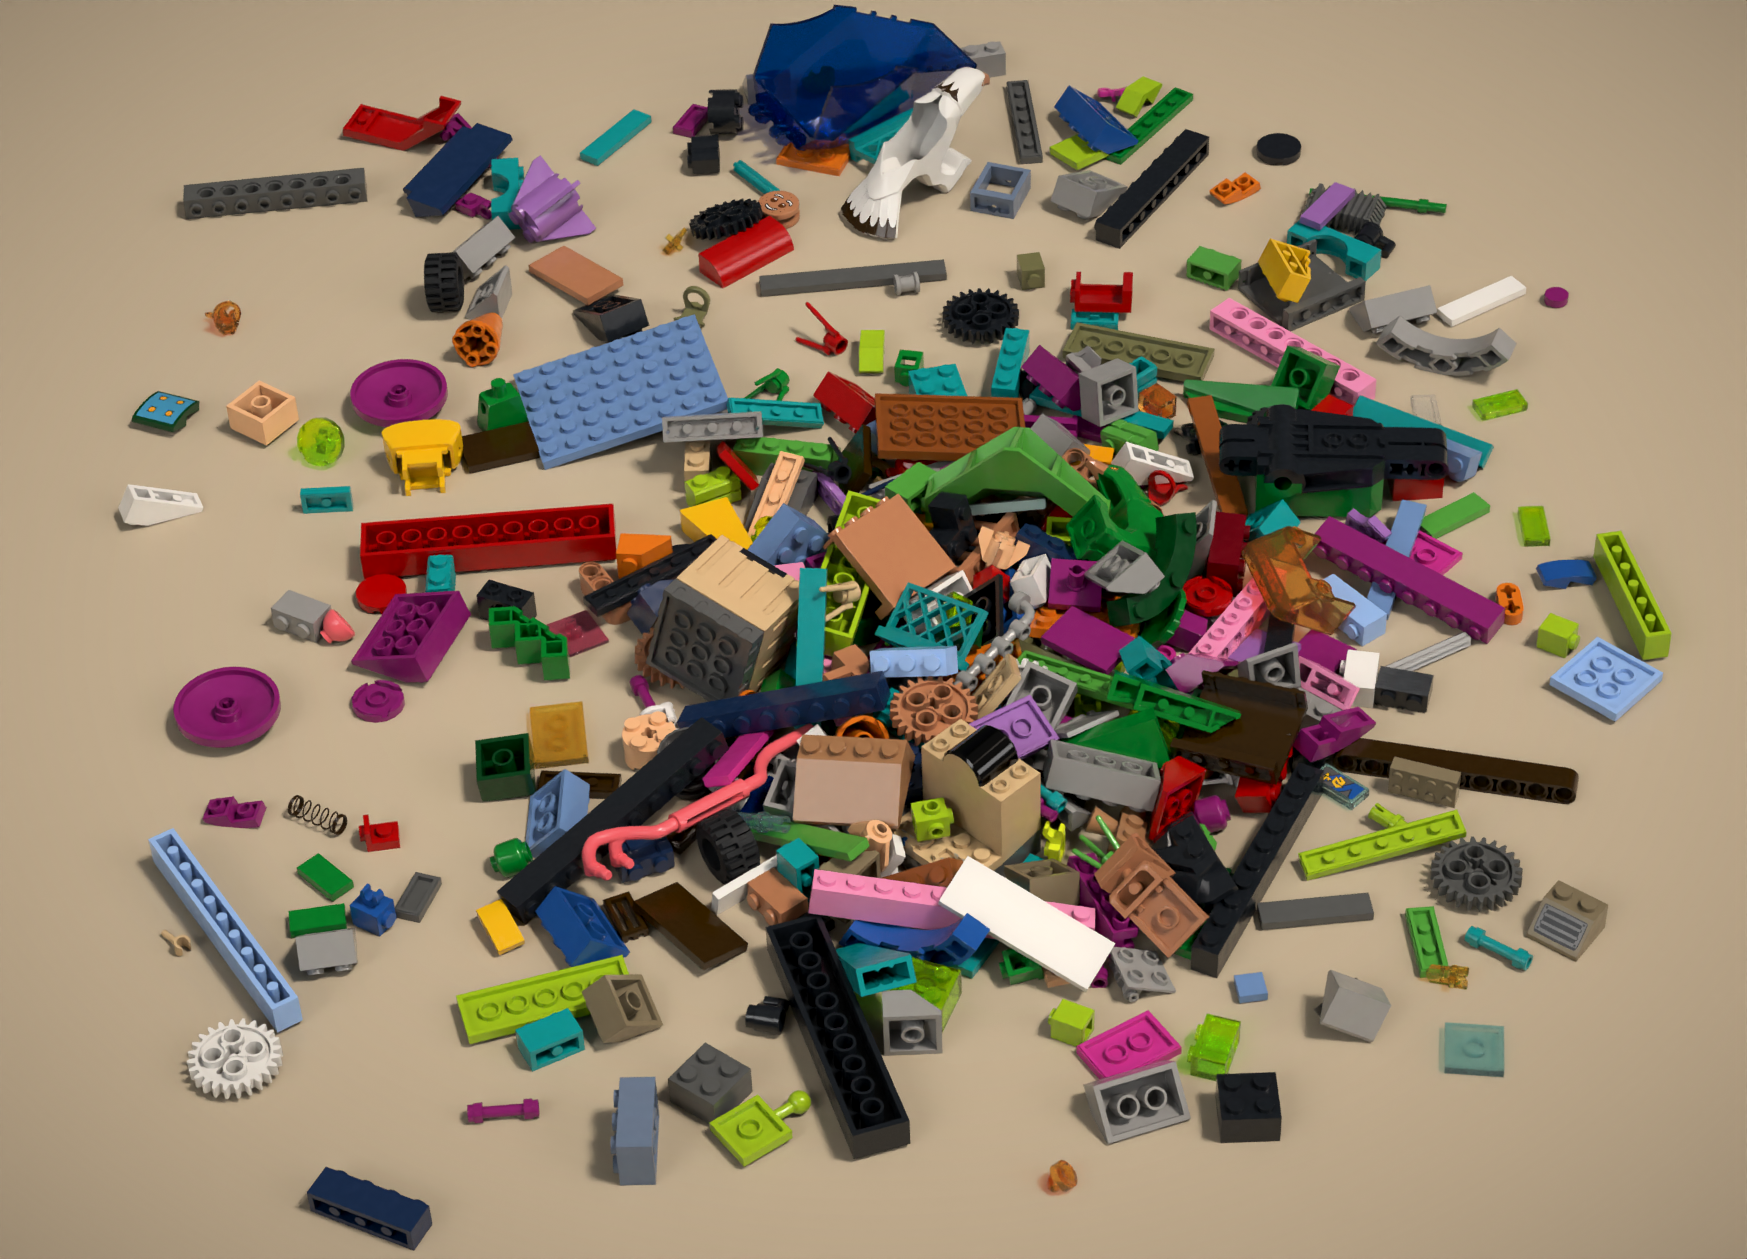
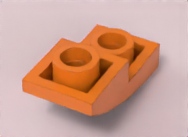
(1237, 190)

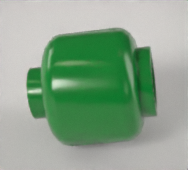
(511, 857)

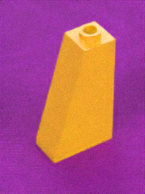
(716, 519)

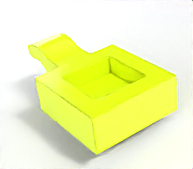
(1055, 844)

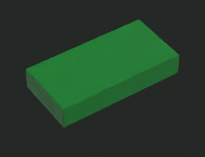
(325, 877)
(317, 919)

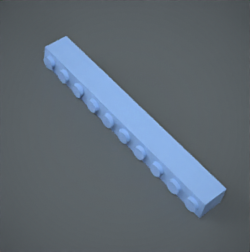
(226, 930)

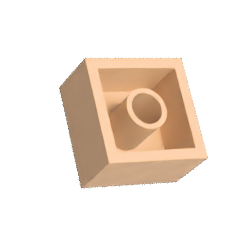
(262, 412)

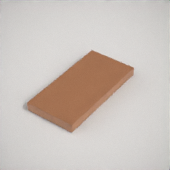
(576, 275)

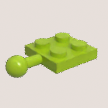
(755, 1128)

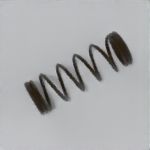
(300, 806)

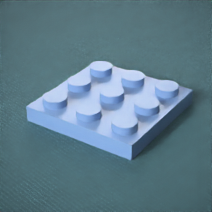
(1606, 679)

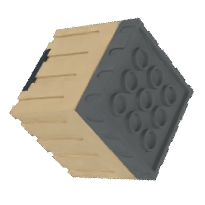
(725, 622)

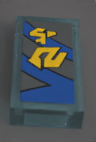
(1343, 788)

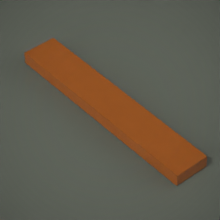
(1207, 428)

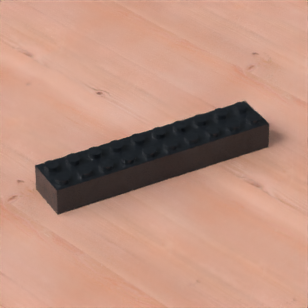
(838, 1036)

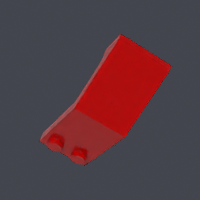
(396, 129)

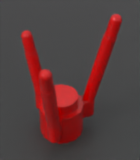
(833, 340)

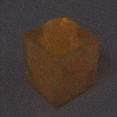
(1157, 401)

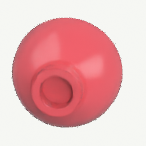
(336, 627)

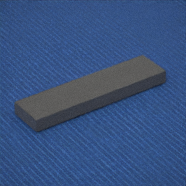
(1315, 911)

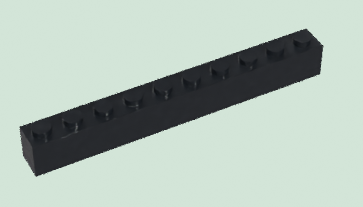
(627, 806)
(1257, 870)

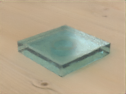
(1474, 1049)

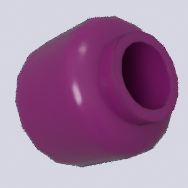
(1212, 813)

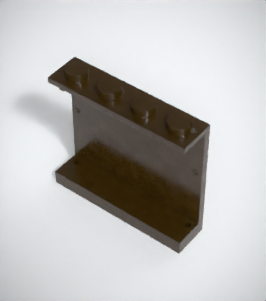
(1254, 743)

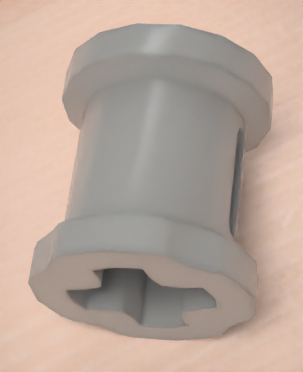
(906, 283)

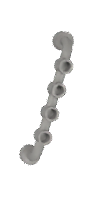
(1000, 645)

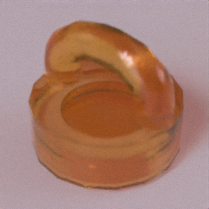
(1061, 1177)

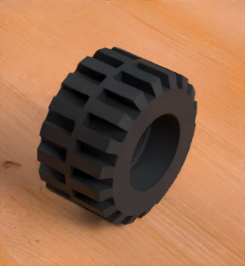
(444, 282)
(727, 845)

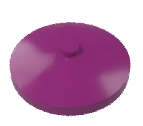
(398, 392)
(227, 707)

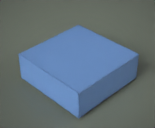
(1250, 987)

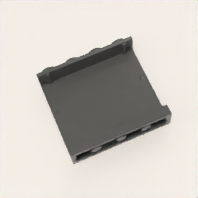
(1322, 297)

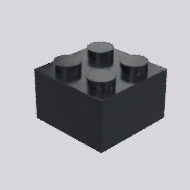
(1248, 1107)

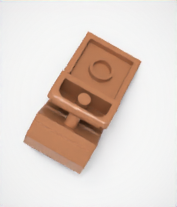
(1146, 893)

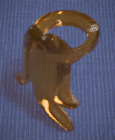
(225, 322)

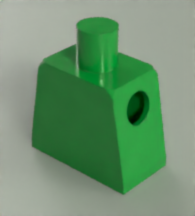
(500, 406)

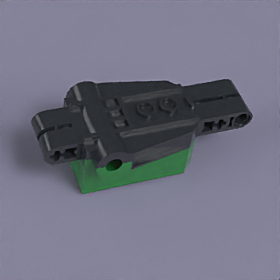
(1328, 460)

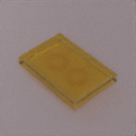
(559, 735)

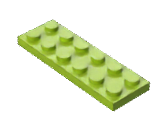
(511, 1005)

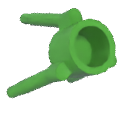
(1095, 849)

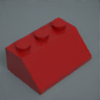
(846, 400)

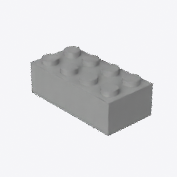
(1101, 776)

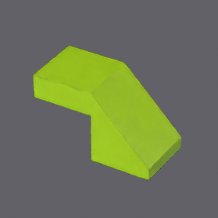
(1136, 95)
(871, 351)

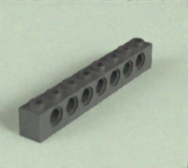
(275, 193)

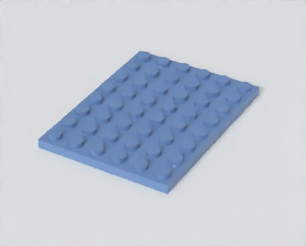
(619, 391)

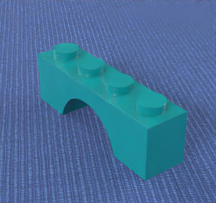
(506, 178)
(1359, 257)
(1012, 356)

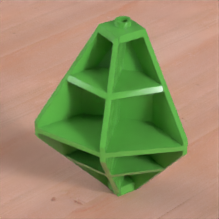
(1013, 465)

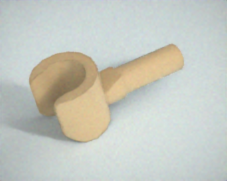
(181, 940)

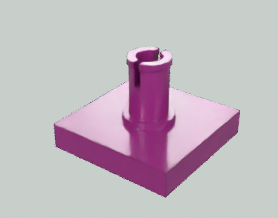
(1071, 588)

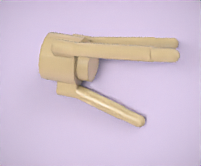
(843, 593)

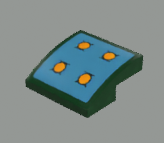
(165, 411)

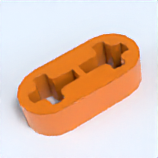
(1514, 602)

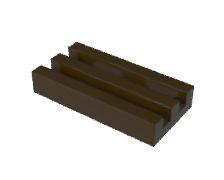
(631, 932)

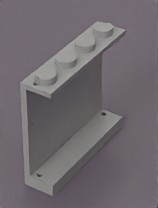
(712, 426)

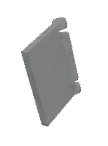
(1082, 722)

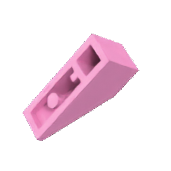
(1327, 684)

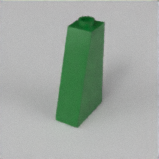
(1131, 736)

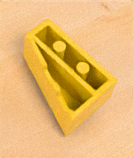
(1286, 269)

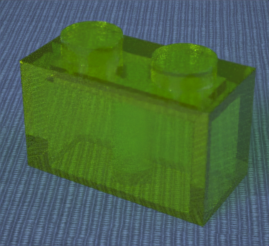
(1214, 1047)

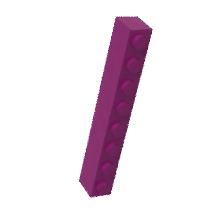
(1409, 580)

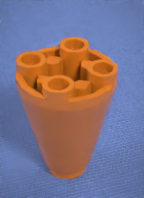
(479, 339)

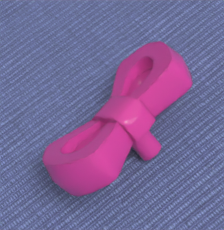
(1105, 92)

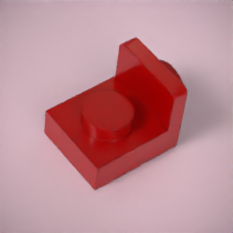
(379, 836)

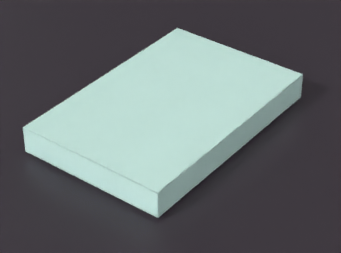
(1008, 505)

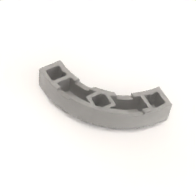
(1444, 354)

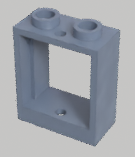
(1006, 204)

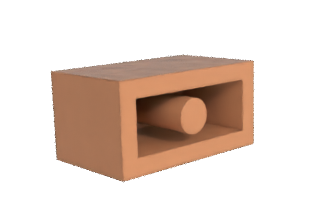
(776, 898)

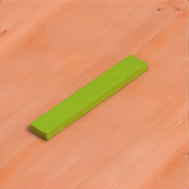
(1382, 845)

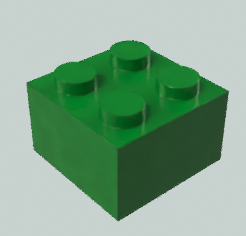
(1307, 373)

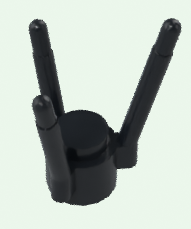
(836, 470)

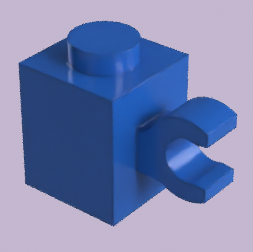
(373, 911)

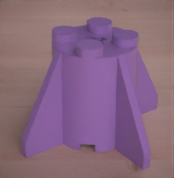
(548, 206)

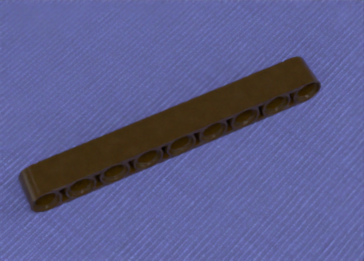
(1477, 771)

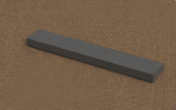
(1024, 122)

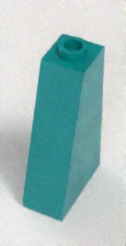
(876, 968)

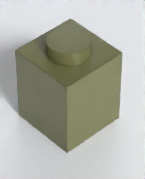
(1030, 271)

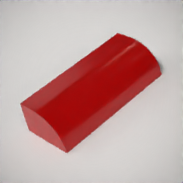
(745, 252)

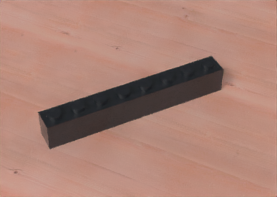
(1152, 188)

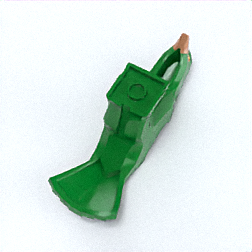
(1133, 522)

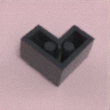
(952, 523)

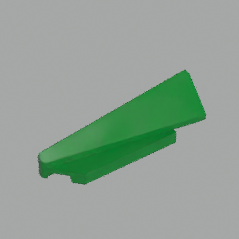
(1240, 400)
(1169, 702)

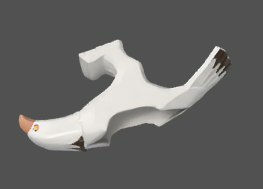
(916, 152)

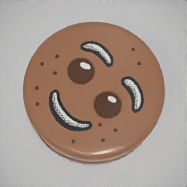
(781, 206)

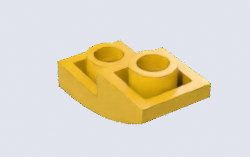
(500, 926)

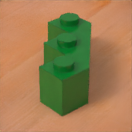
(532, 641)

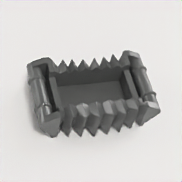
(1355, 212)

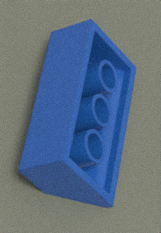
(1093, 122)

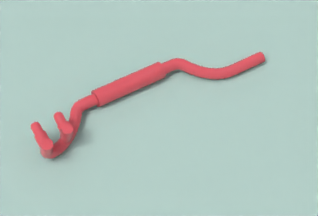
(684, 817)

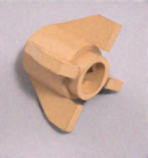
(1000, 549)
(878, 837)

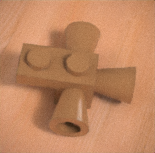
(1128, 824)

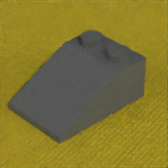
(802, 497)

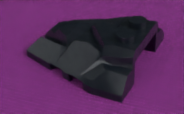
(1193, 860)

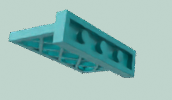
(869, 143)
(901, 638)

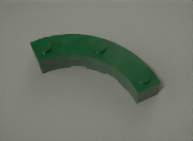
(1174, 559)

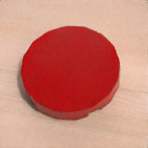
(378, 591)
(1207, 596)

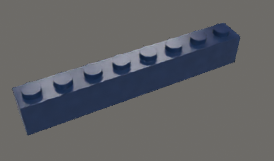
(792, 705)

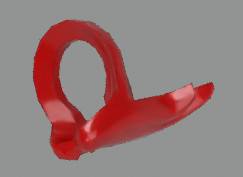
(1163, 492)

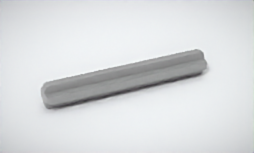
(1433, 653)

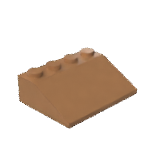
(851, 780)

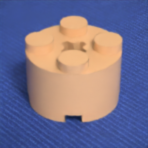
(642, 737)

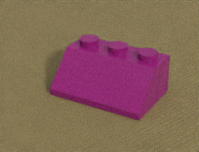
(1054, 378)

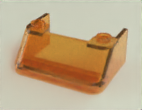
(1286, 584)

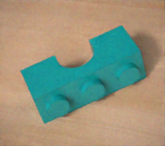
(1146, 662)

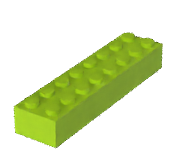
(842, 628)

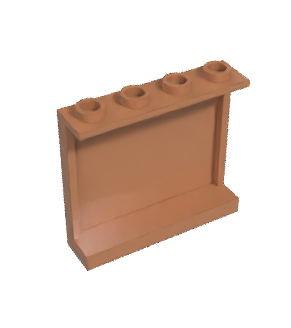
(890, 550)

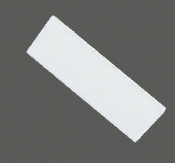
(1027, 924)

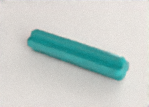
(754, 177)

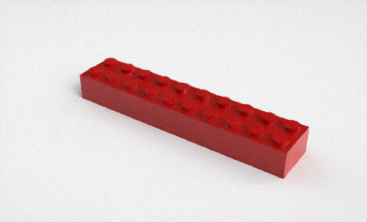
(490, 540)

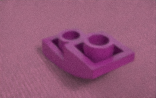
(228, 813)

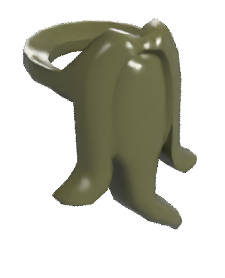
(694, 307)

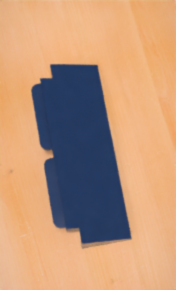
(454, 169)

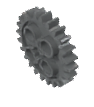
(1476, 874)

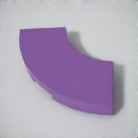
(1369, 526)

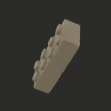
(1424, 782)

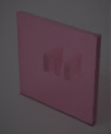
(580, 631)

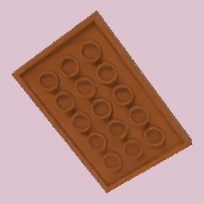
(940, 424)

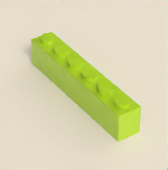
(1632, 595)

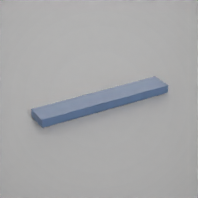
(1403, 537)

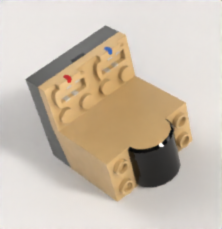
(990, 795)

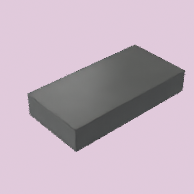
(417, 897)

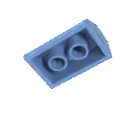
(555, 810)

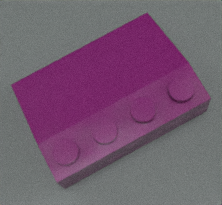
(413, 635)

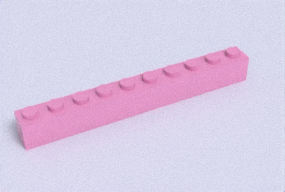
(896, 902)

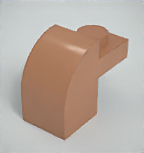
(847, 663)

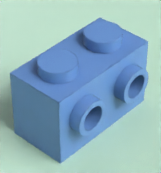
(1462, 461)

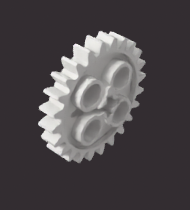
(235, 1058)

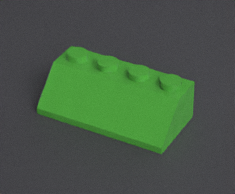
(761, 451)

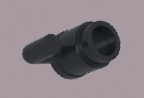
(1373, 234)
(767, 1016)

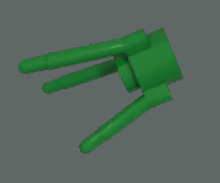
(774, 383)

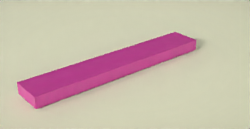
(736, 758)

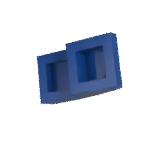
(1562, 572)

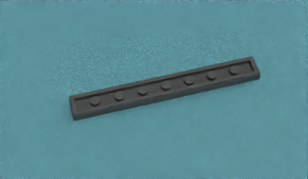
(849, 277)

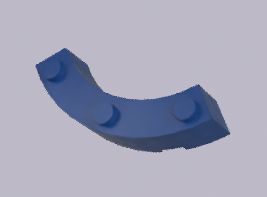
(941, 946)

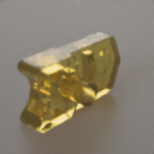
(674, 242)
(1453, 975)

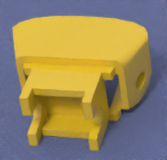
(417, 449)

